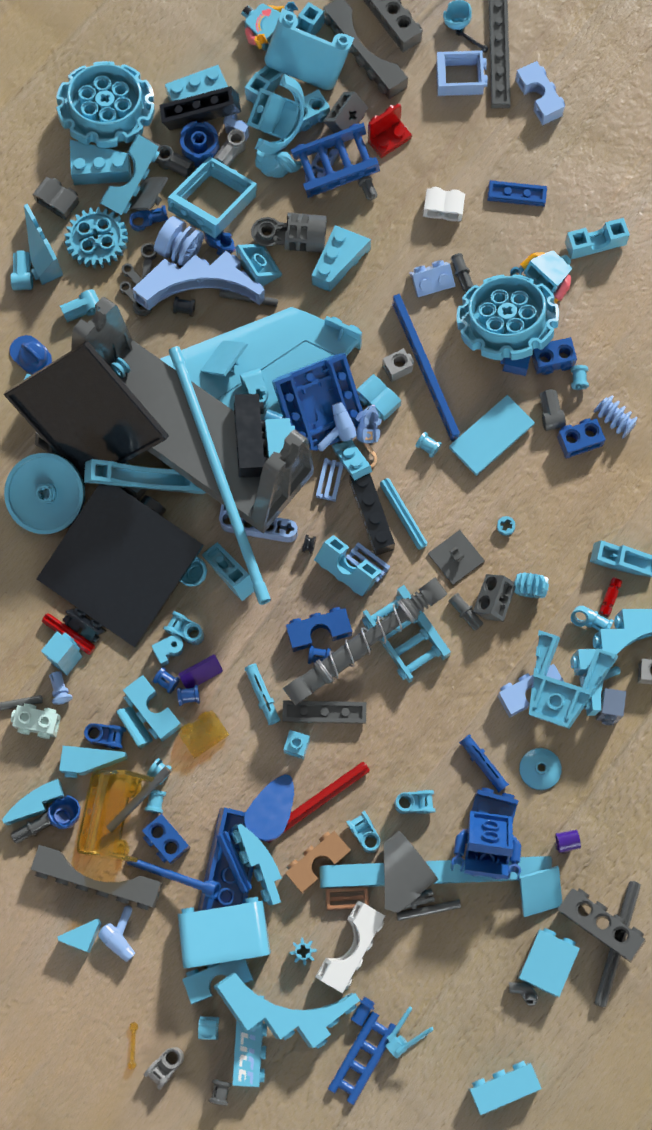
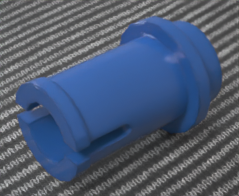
(363, 1011)

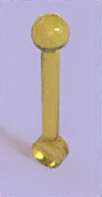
(133, 1027)

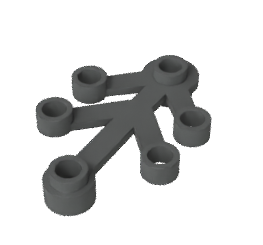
(148, 247)

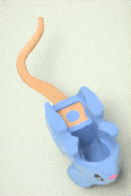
(368, 429)

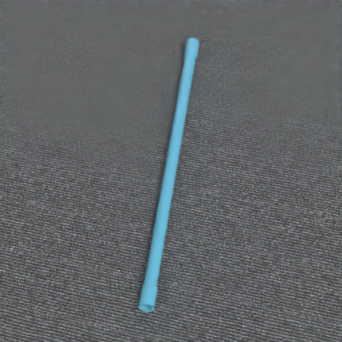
(258, 584)

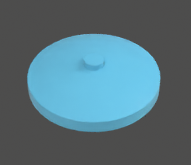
(44, 493)

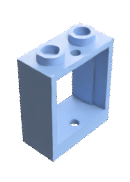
(460, 58)

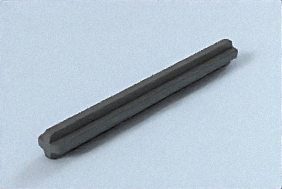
(613, 958)

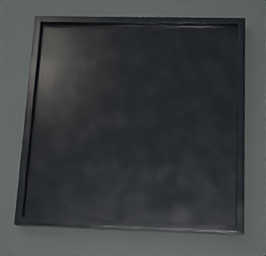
(85, 410)
(120, 562)

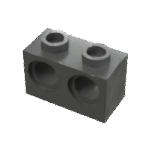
(494, 597)

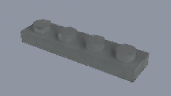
(324, 712)

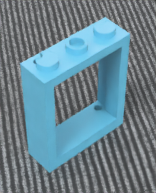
(197, 217)

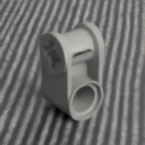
(162, 1069)

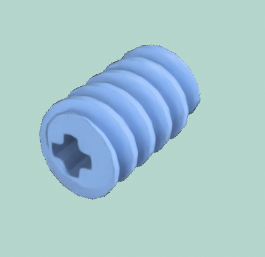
(616, 415)

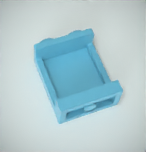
(549, 962)

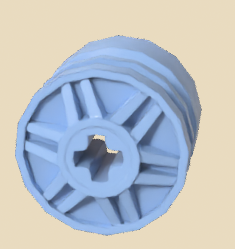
(178, 241)

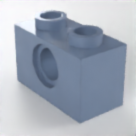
(611, 706)

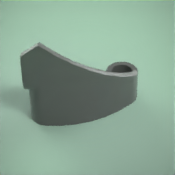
(404, 873)

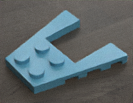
(558, 700)

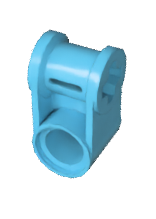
(254, 384)
(182, 626)
(417, 802)
(364, 831)

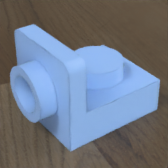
(232, 123)

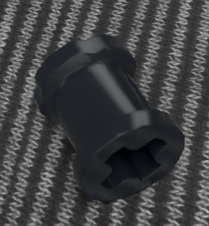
(184, 306)

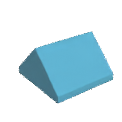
(257, 263)

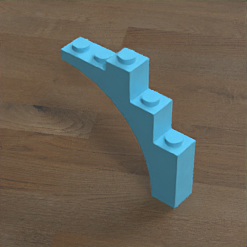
(631, 627)
(310, 1024)

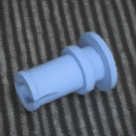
(59, 691)

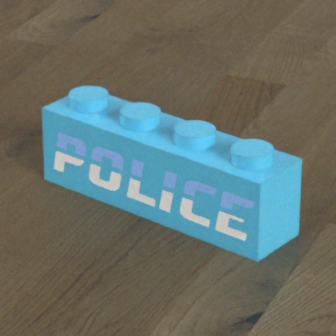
(249, 1055)

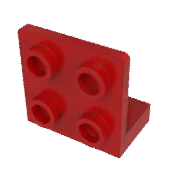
(387, 131)

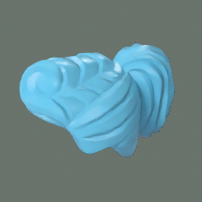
(276, 164)

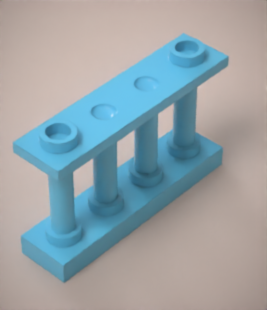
(427, 632)

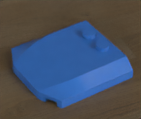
(311, 391)

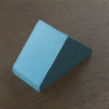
(83, 936)

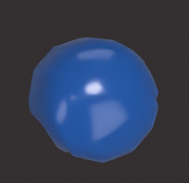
(64, 812)

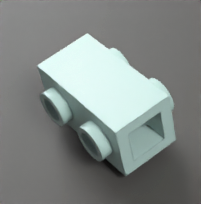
(30, 719)

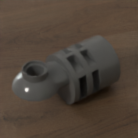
(300, 232)

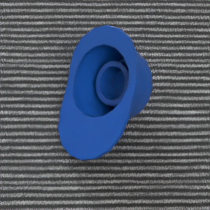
(30, 354)

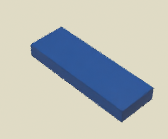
(517, 193)

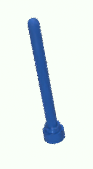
(209, 888)

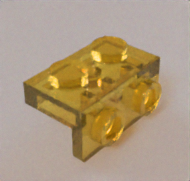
(203, 733)

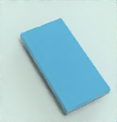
(491, 435)

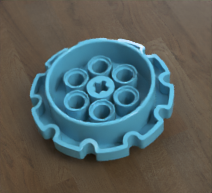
(105, 104)
(507, 317)

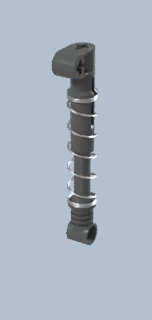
(360, 645)

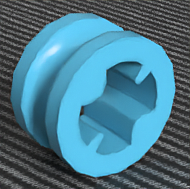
(120, 367)
(503, 520)

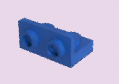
(488, 802)

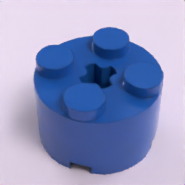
(199, 142)

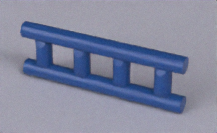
(349, 1062)

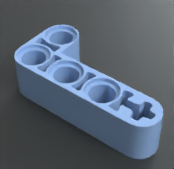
(272, 535)

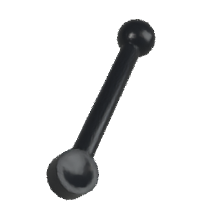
(484, 48)

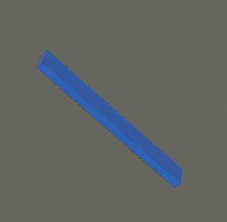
(425, 367)

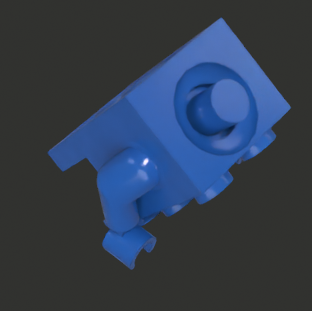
(488, 846)

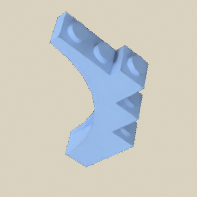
(197, 273)

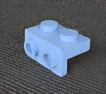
(432, 278)

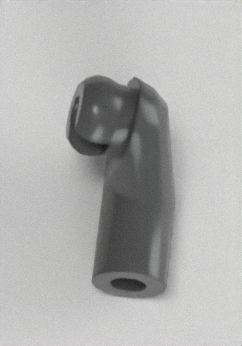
(525, 991)

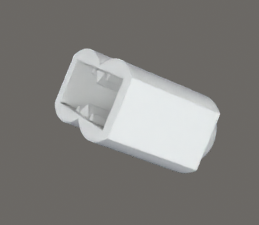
(444, 204)

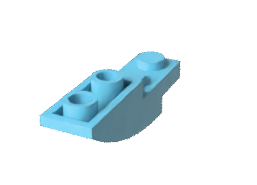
(255, 853)

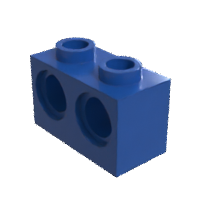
(552, 352)
(583, 442)
(169, 836)

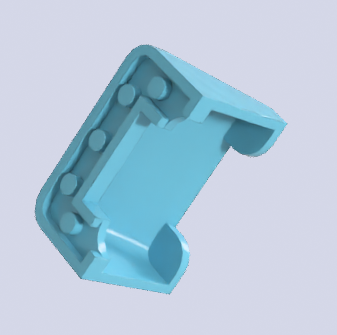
(305, 54)
(223, 933)

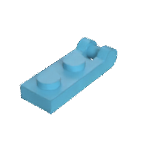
(352, 459)

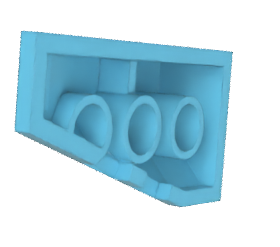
(43, 259)

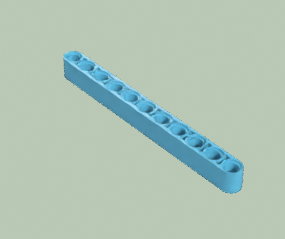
(373, 874)

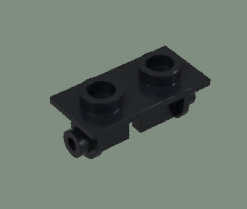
(91, 628)

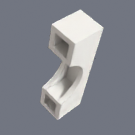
(365, 924)

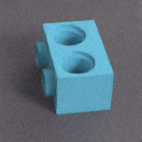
(311, 115)

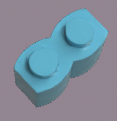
(376, 393)

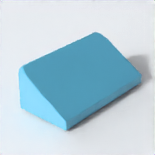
(134, 726)

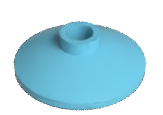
(535, 778)

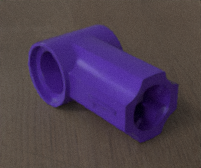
(567, 841)

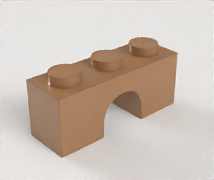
(301, 871)

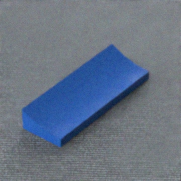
(218, 867)

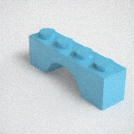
(142, 153)

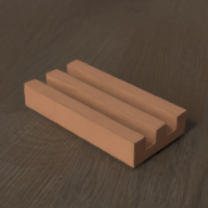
(345, 898)

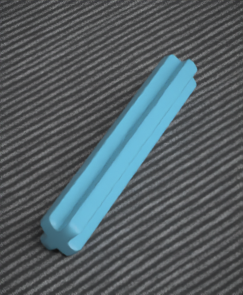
(403, 514)

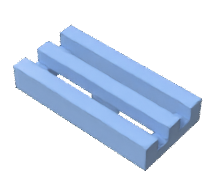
(333, 464)
(354, 551)

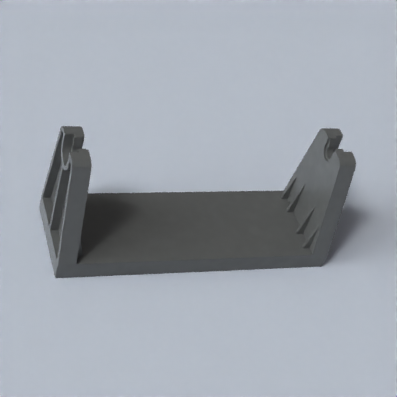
(161, 393)

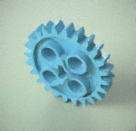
(99, 253)

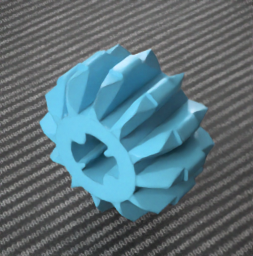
(531, 585)

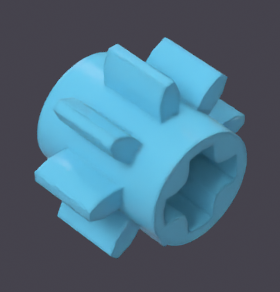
(308, 955)

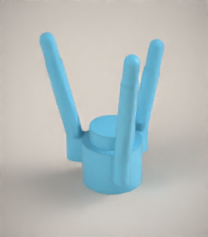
(399, 1045)

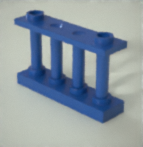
(349, 173)

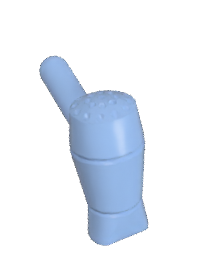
(344, 427)
(113, 936)

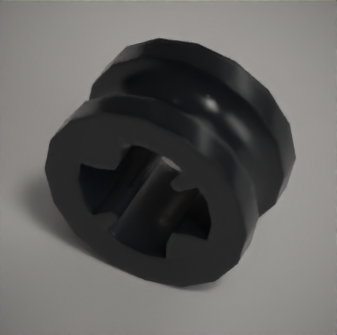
(309, 544)

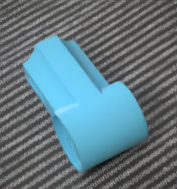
(22, 276)
(81, 306)

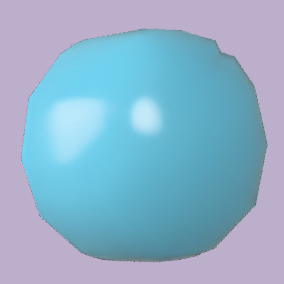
(457, 14)
(196, 573)

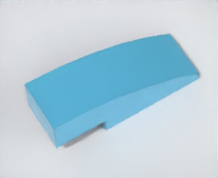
(621, 558)
(34, 802)

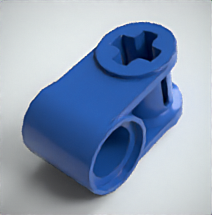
(106, 736)

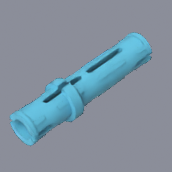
(271, 716)

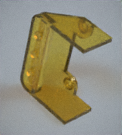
(105, 799)

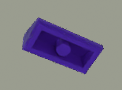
(201, 672)

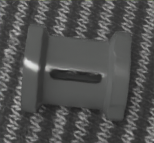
(220, 1092)

